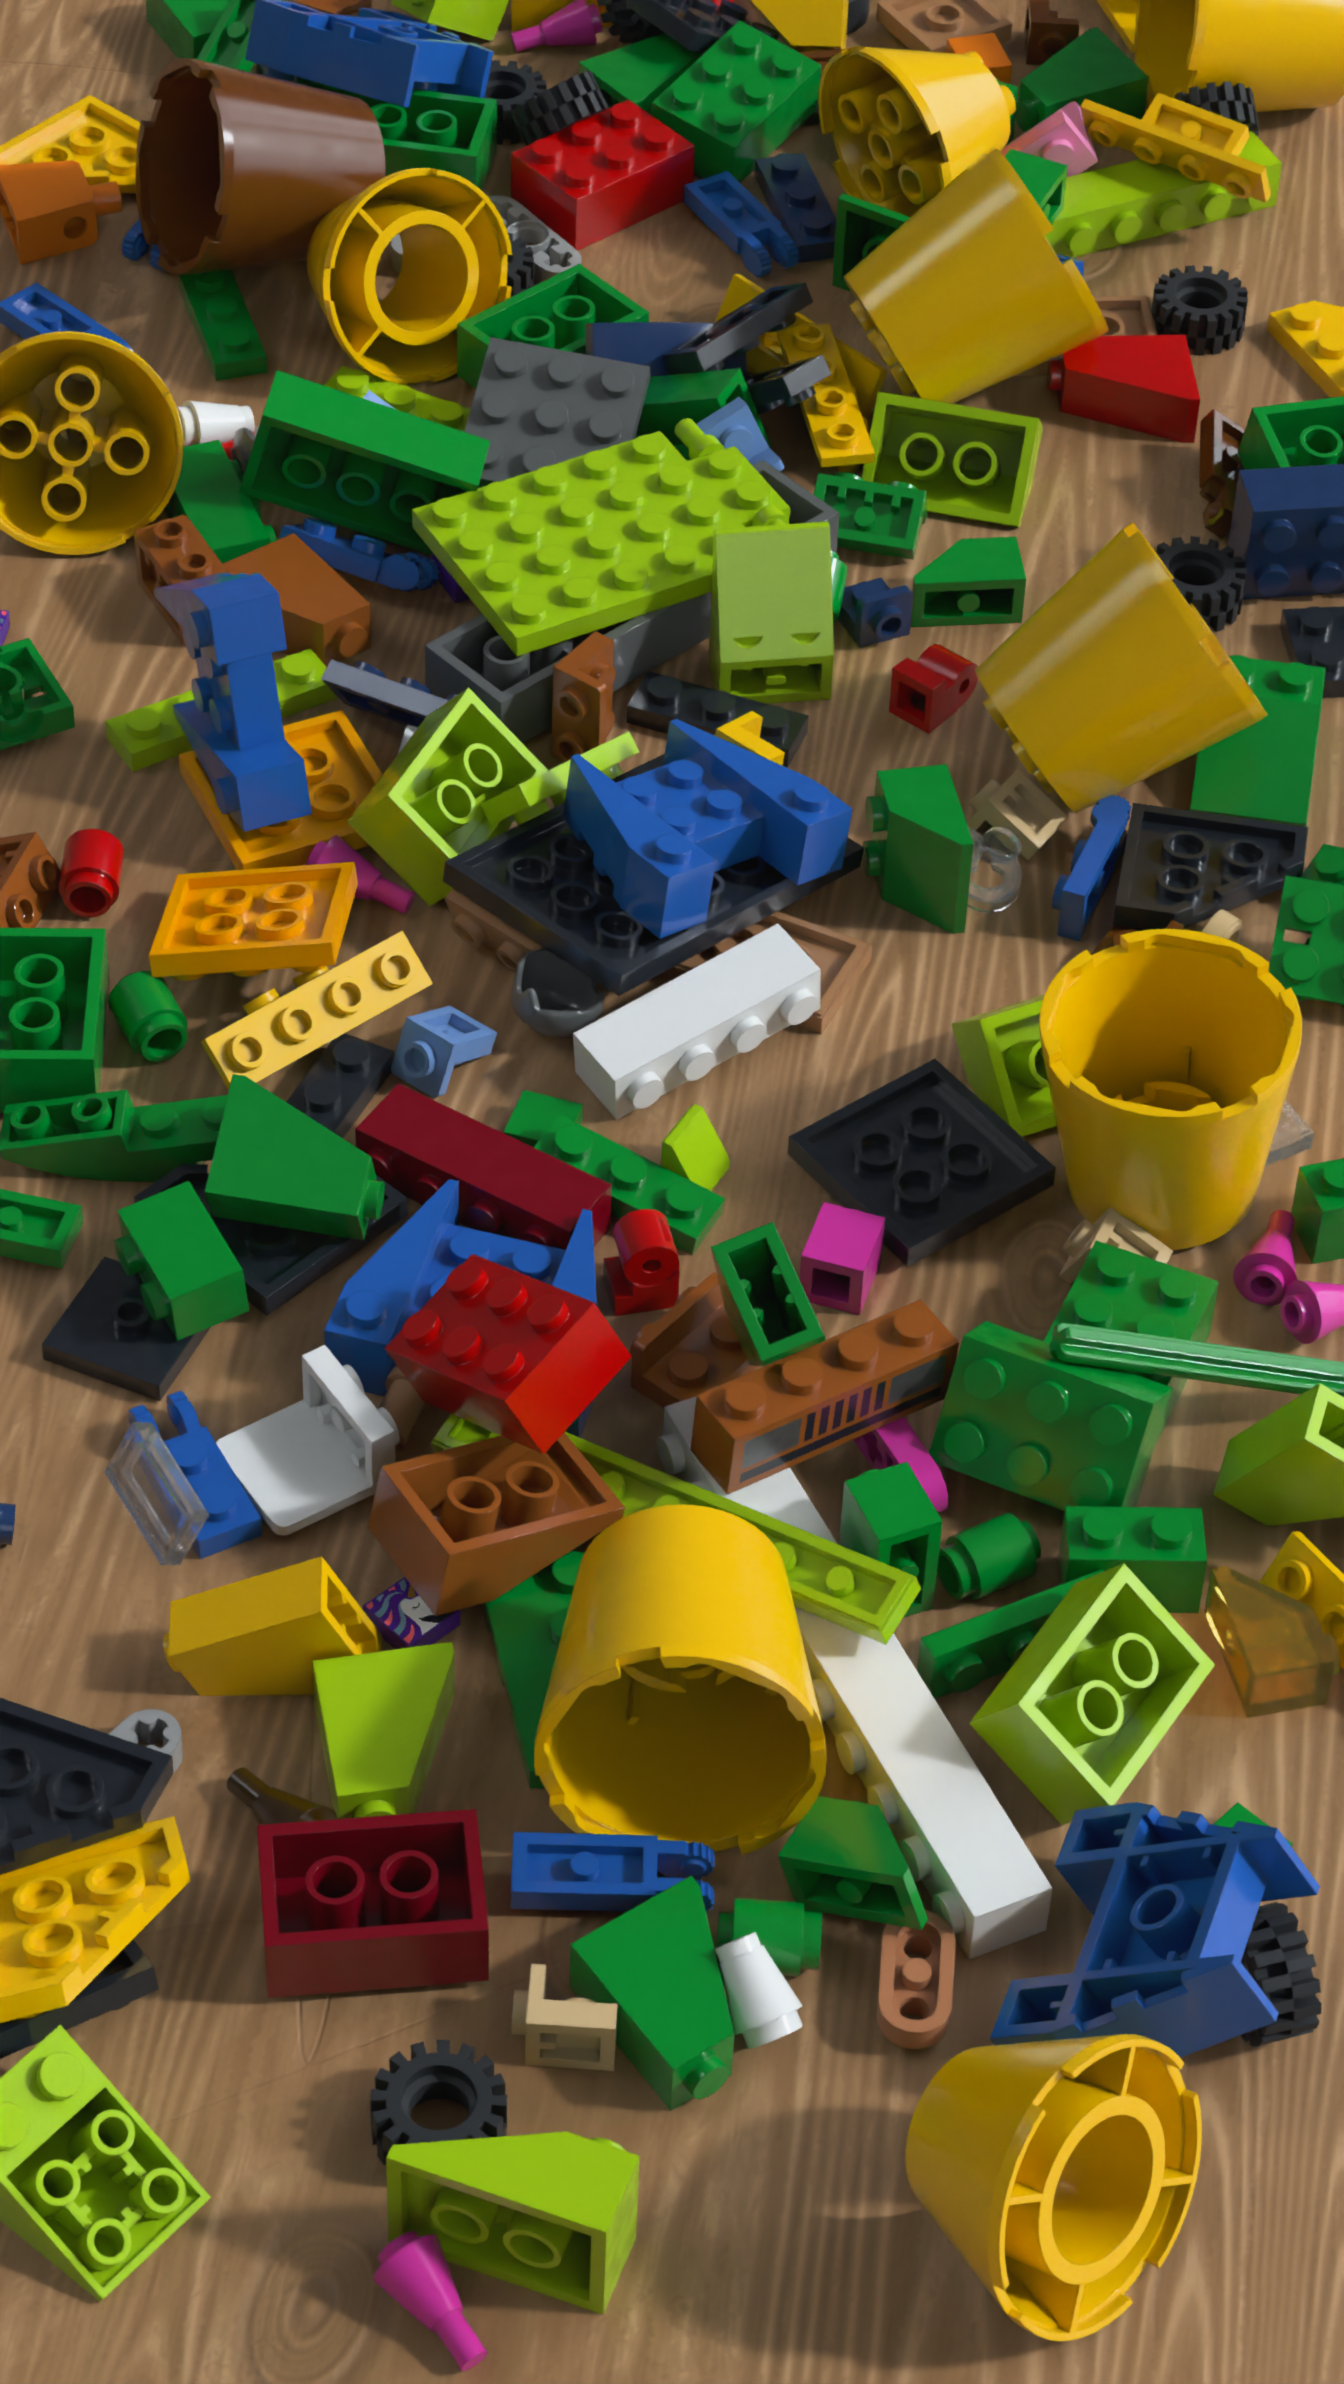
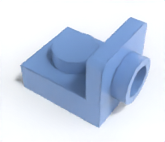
(737, 427)
(435, 1044)

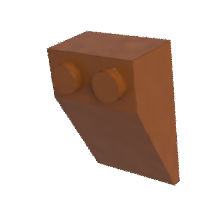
(486, 1516)

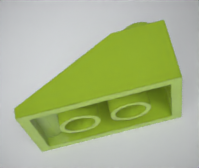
(523, 2208)

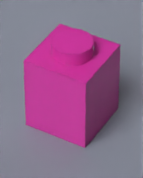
(842, 1257)

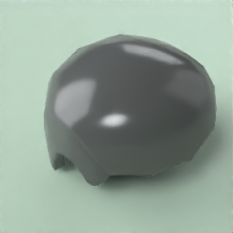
(554, 995)

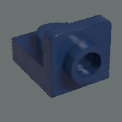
(876, 612)

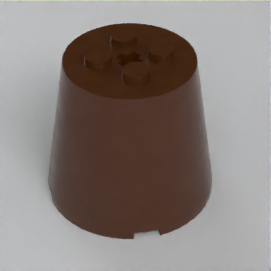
(246, 166)

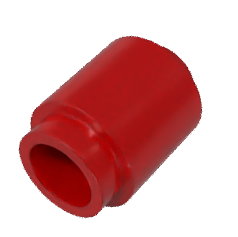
(91, 872)

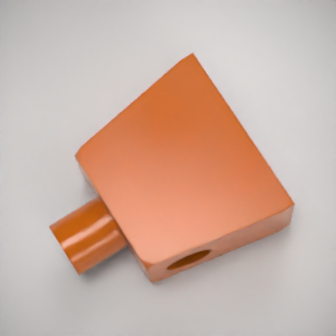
(52, 207)

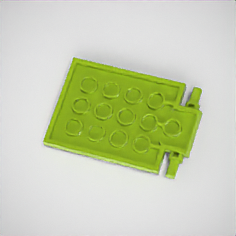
(597, 534)

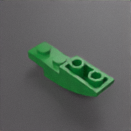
(109, 1137)

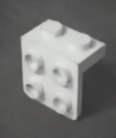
(315, 1451)

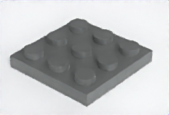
(551, 406)

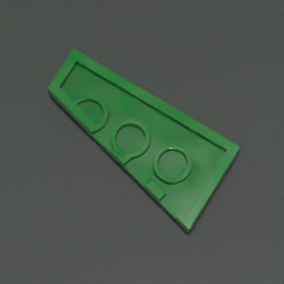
(526, 1638)

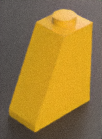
(266, 1632)

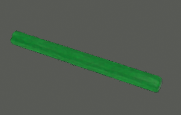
(1193, 1360)

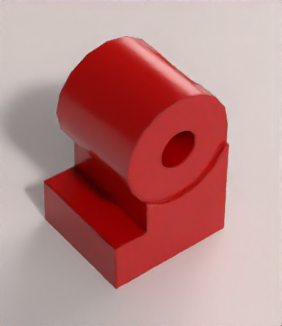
(940, 678)
(647, 1264)

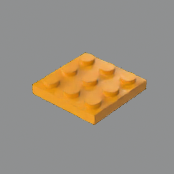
(337, 780)
(254, 921)

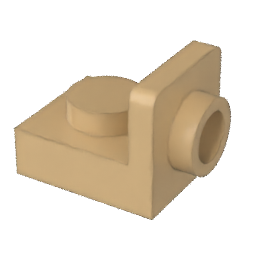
(1019, 807)
(1113, 1230)
(563, 2032)

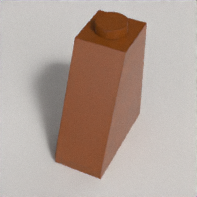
(315, 601)

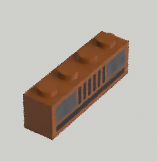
(823, 1396)

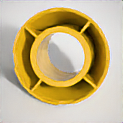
(448, 271)
(1058, 2171)

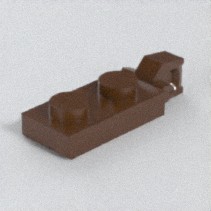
(1219, 469)

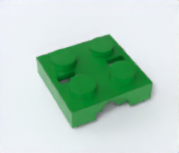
(24, 717)
(1317, 967)

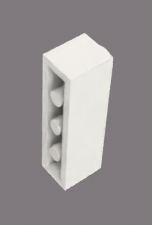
(697, 1021)

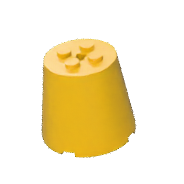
(1276, 47)
(971, 289)
(1114, 678)
(1168, 1079)
(681, 1687)

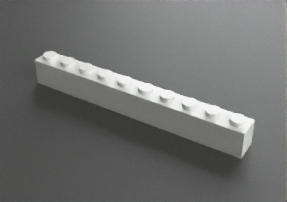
(898, 1743)

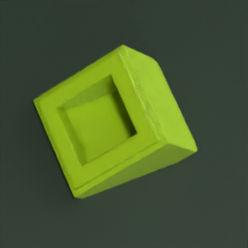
(695, 1149)

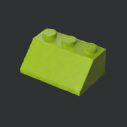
(963, 456)
(1007, 1064)

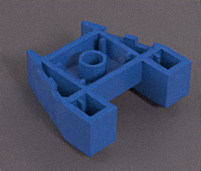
(366, 54)
(235, 713)
(697, 815)
(417, 1264)
(1165, 1930)

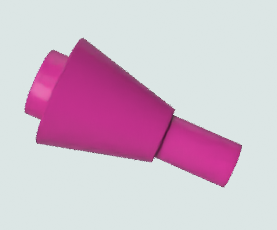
(569, 26)
(370, 880)
(1269, 1264)
(1312, 1309)
(421, 2282)

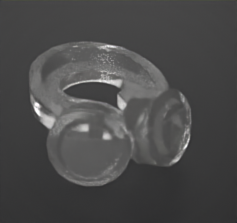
(1000, 849)

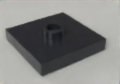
(115, 1337)

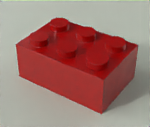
(602, 174)
(508, 1352)

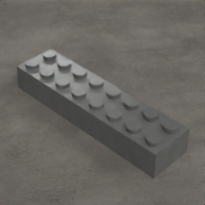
(522, 686)

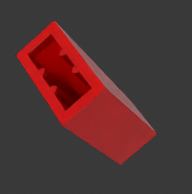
(1131, 384)

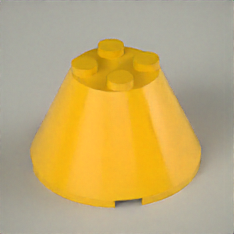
(909, 121)
(83, 443)

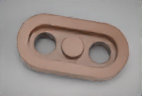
(916, 1983)

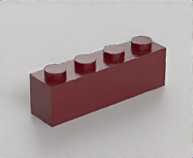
(501, 1180)

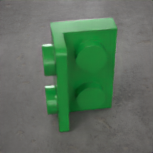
(873, 514)

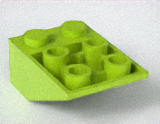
(772, 612)
(85, 2169)

